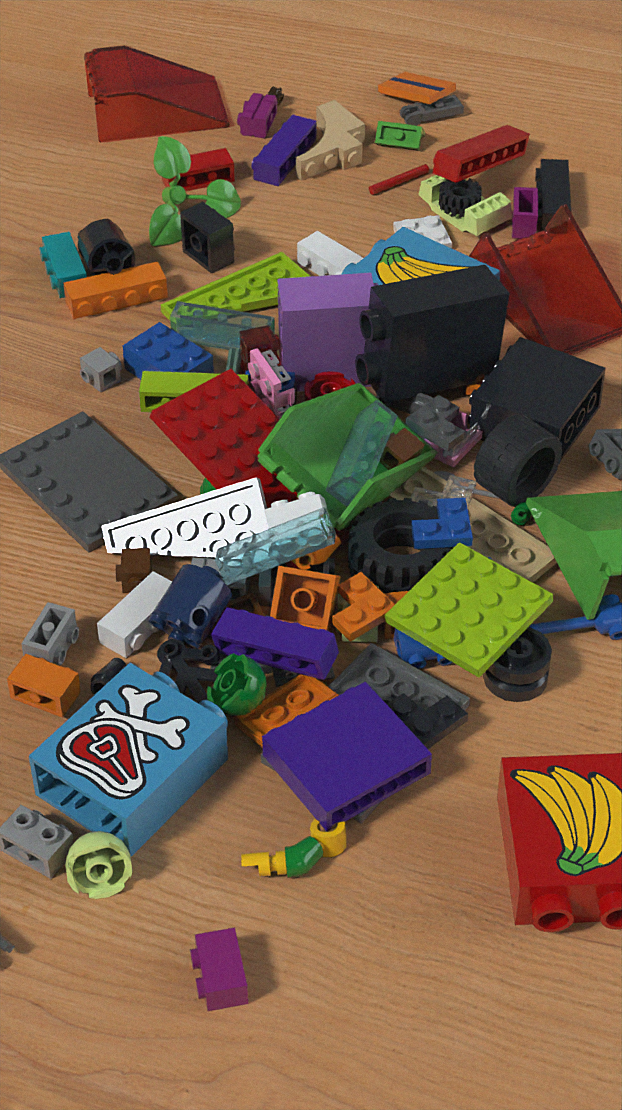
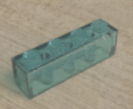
(214, 325)
(361, 452)
(275, 546)

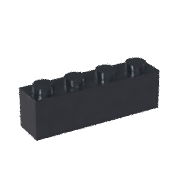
(553, 188)

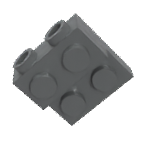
(607, 448)

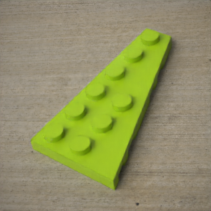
(244, 289)

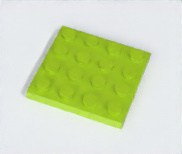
(469, 609)

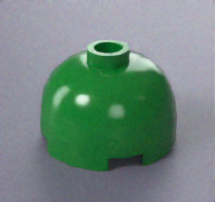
(238, 685)

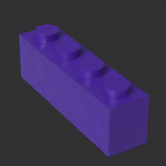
(280, 153)
(276, 642)

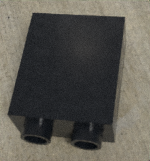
(432, 333)

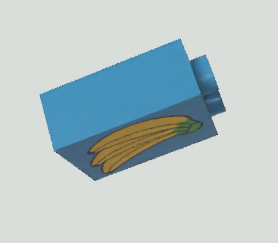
(411, 256)

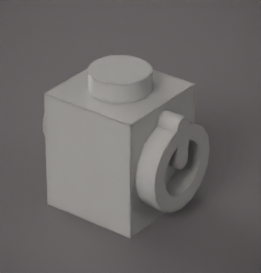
(100, 369)

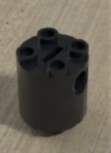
(105, 248)

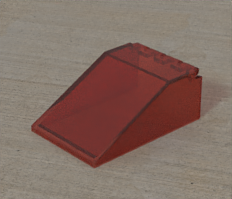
(149, 95)
(555, 286)

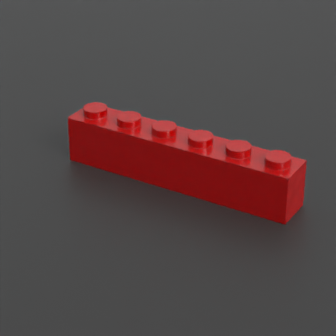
(480, 153)

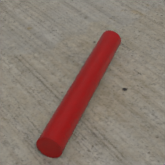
(398, 179)

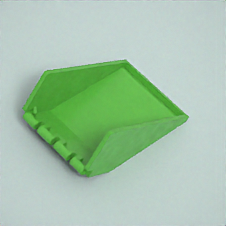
(310, 441)
(584, 540)

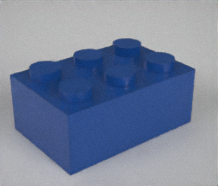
(165, 351)

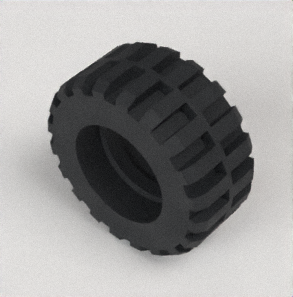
(389, 526)

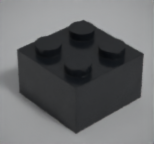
(207, 237)

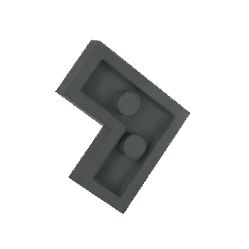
(434, 423)

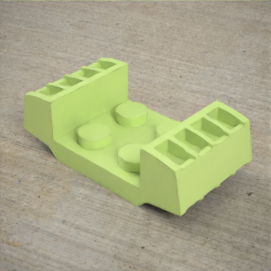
(478, 217)

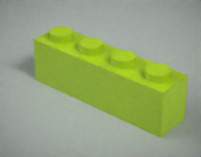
(162, 387)

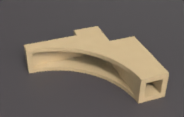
(339, 145)

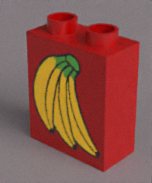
(563, 838)

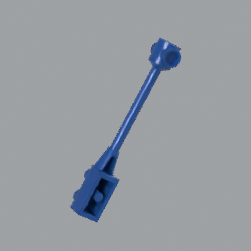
(607, 620)

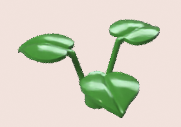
(169, 161)

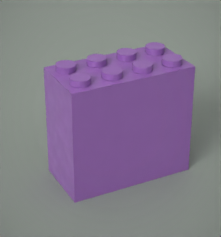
(322, 324)

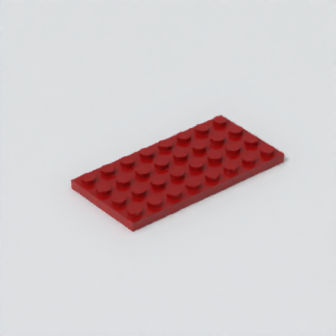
(221, 432)

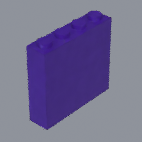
(346, 755)

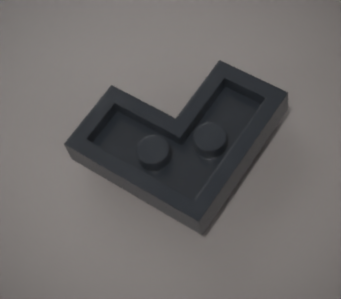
(434, 722)

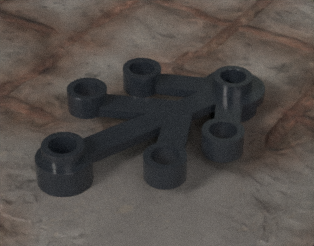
(187, 675)

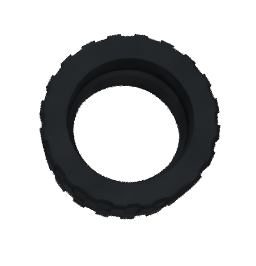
(517, 460)

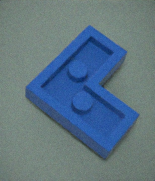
(448, 530)

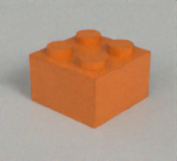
(305, 597)

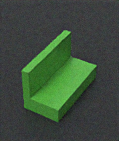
(399, 135)

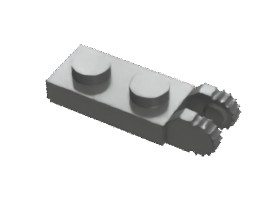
(444, 107)

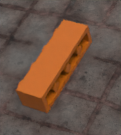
(115, 291)

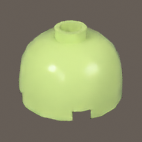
(98, 865)

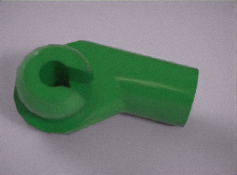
(521, 514)

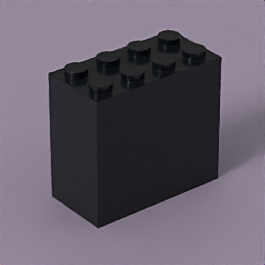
(544, 386)

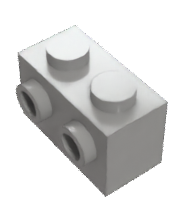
(52, 634)
(35, 841)

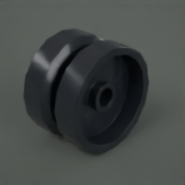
(522, 669)

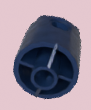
(191, 604)

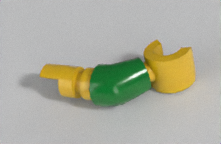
(302, 856)

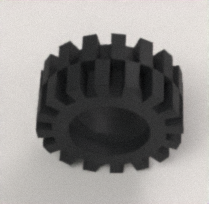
(459, 196)

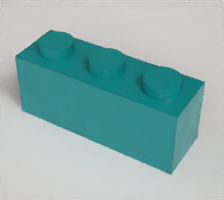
(61, 260)

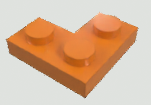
(366, 608)

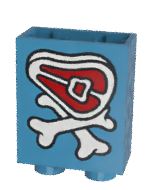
(130, 756)

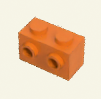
(44, 685)

